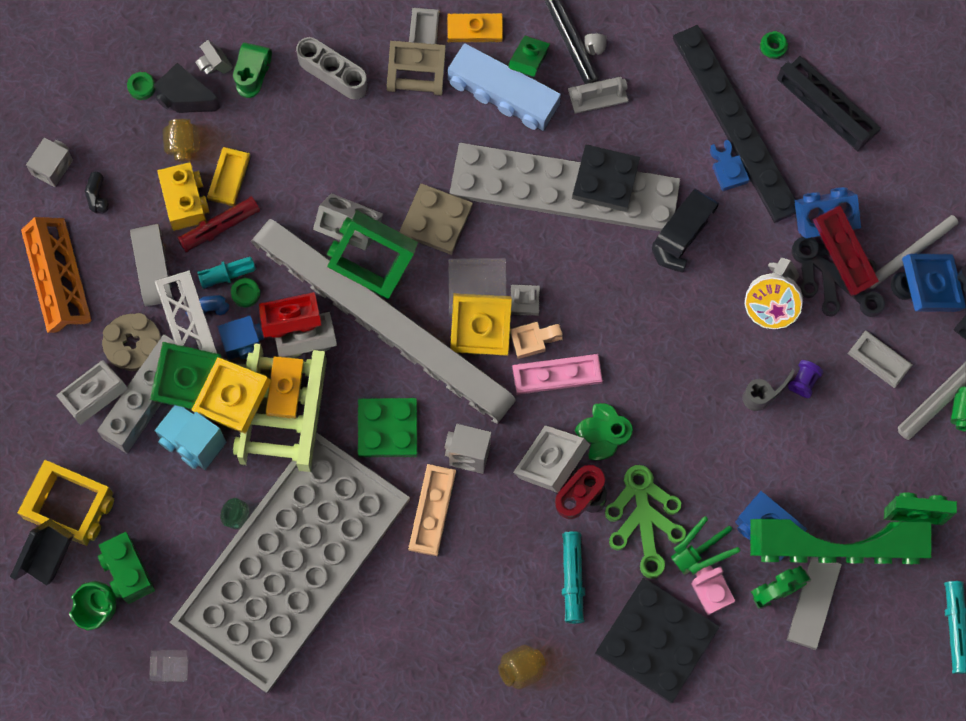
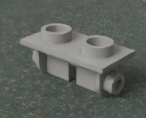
(598, 94)

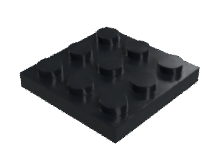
(657, 640)

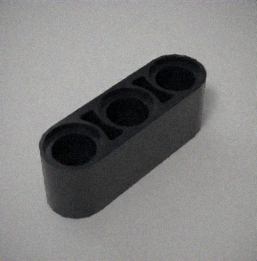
(686, 223)

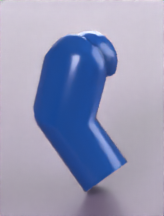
(214, 303)

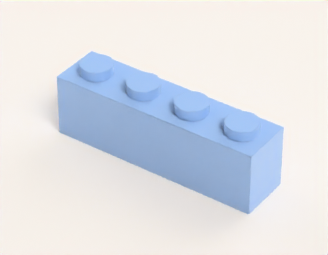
(503, 87)

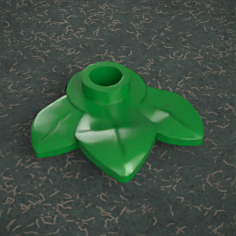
(599, 431)

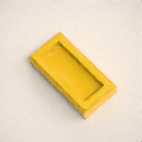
(228, 176)

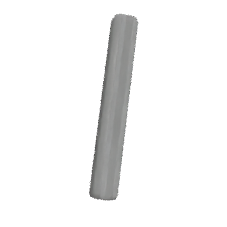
(933, 404)

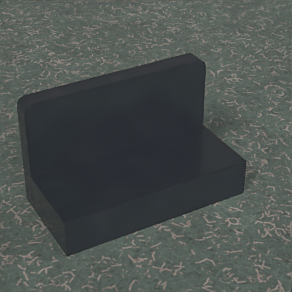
(43, 552)

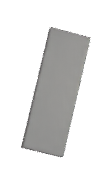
(814, 604)

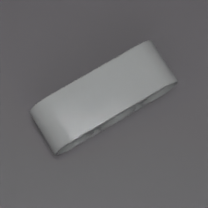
(326, 58)
(150, 262)

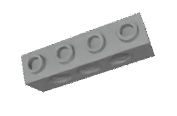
(133, 408)

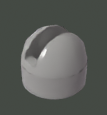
(595, 43)

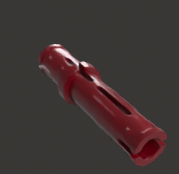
(188, 240)

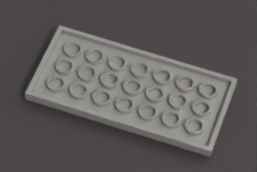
(290, 564)

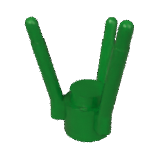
(688, 558)

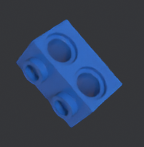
(825, 203)

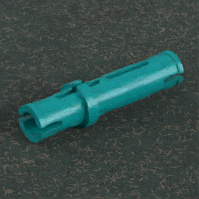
(573, 589)
(957, 624)

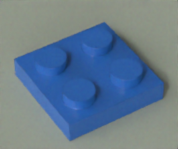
(933, 283)

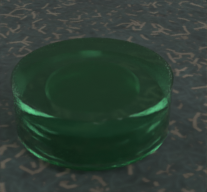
(234, 513)

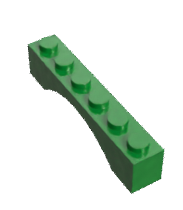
(784, 538)

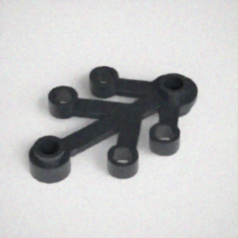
(830, 276)

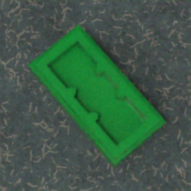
(529, 56)

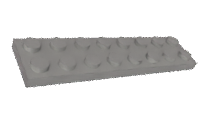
(548, 187)

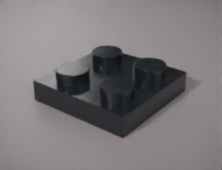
(605, 178)

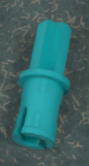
(226, 272)

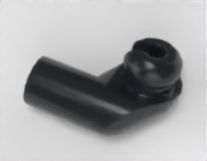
(92, 195)
(667, 260)

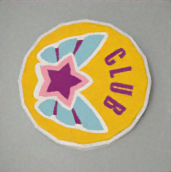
(773, 301)

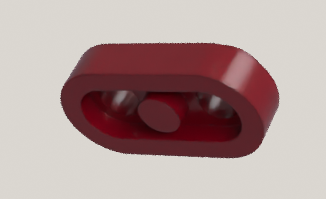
(577, 491)

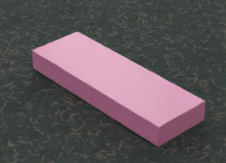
(557, 374)

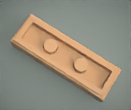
(432, 510)

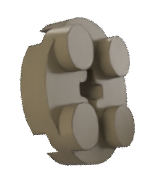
(119, 330)

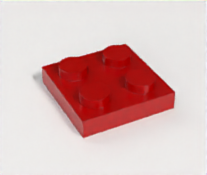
(289, 315)

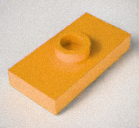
(475, 27)
(284, 387)

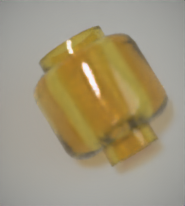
(181, 139)
(521, 666)

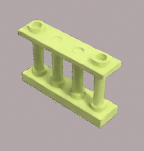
(304, 424)

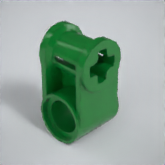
(251, 69)

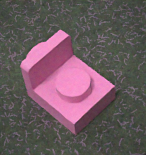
(712, 589)

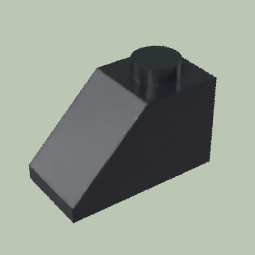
(184, 92)

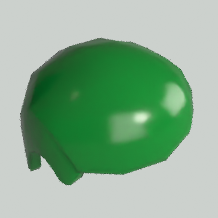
(93, 605)

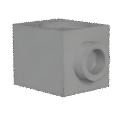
(50, 161)

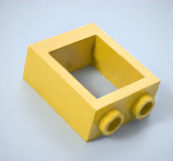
(41, 487)

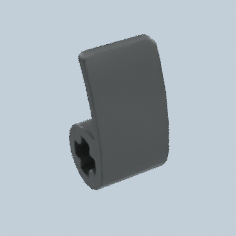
(765, 388)

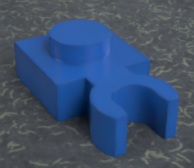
(729, 170)

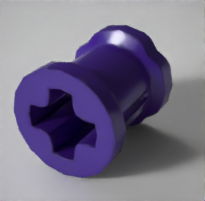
(805, 378)

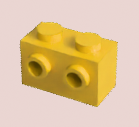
(182, 195)

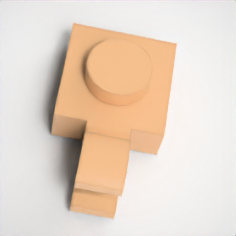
(530, 339)

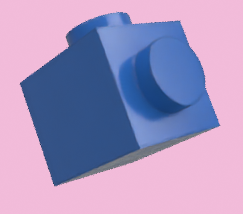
(239, 337)

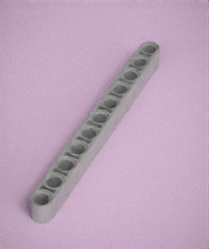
(385, 320)

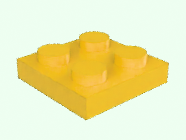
(480, 324)
(231, 395)

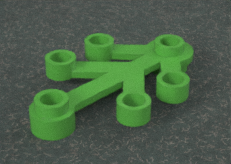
(644, 516)

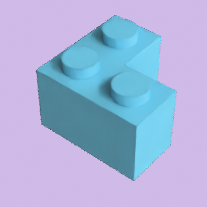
(191, 436)

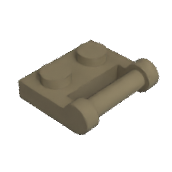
(419, 58)

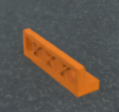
(48, 273)

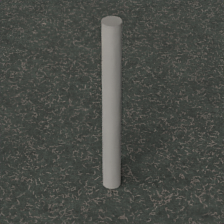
(916, 248)

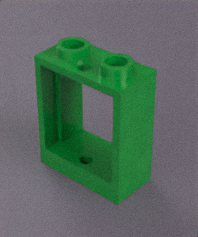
(384, 235)

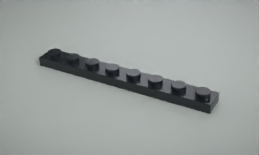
(736, 123)

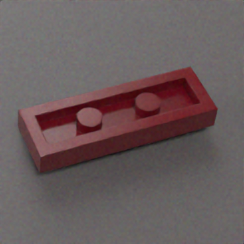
(845, 250)

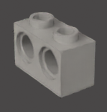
(333, 213)
(468, 448)

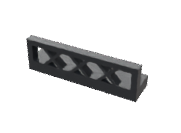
(826, 107)

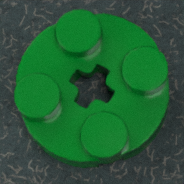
(785, 584)

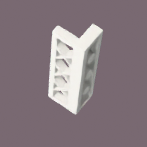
(193, 308)

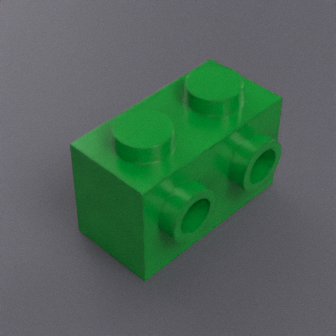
(126, 567)

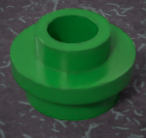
(773, 37)

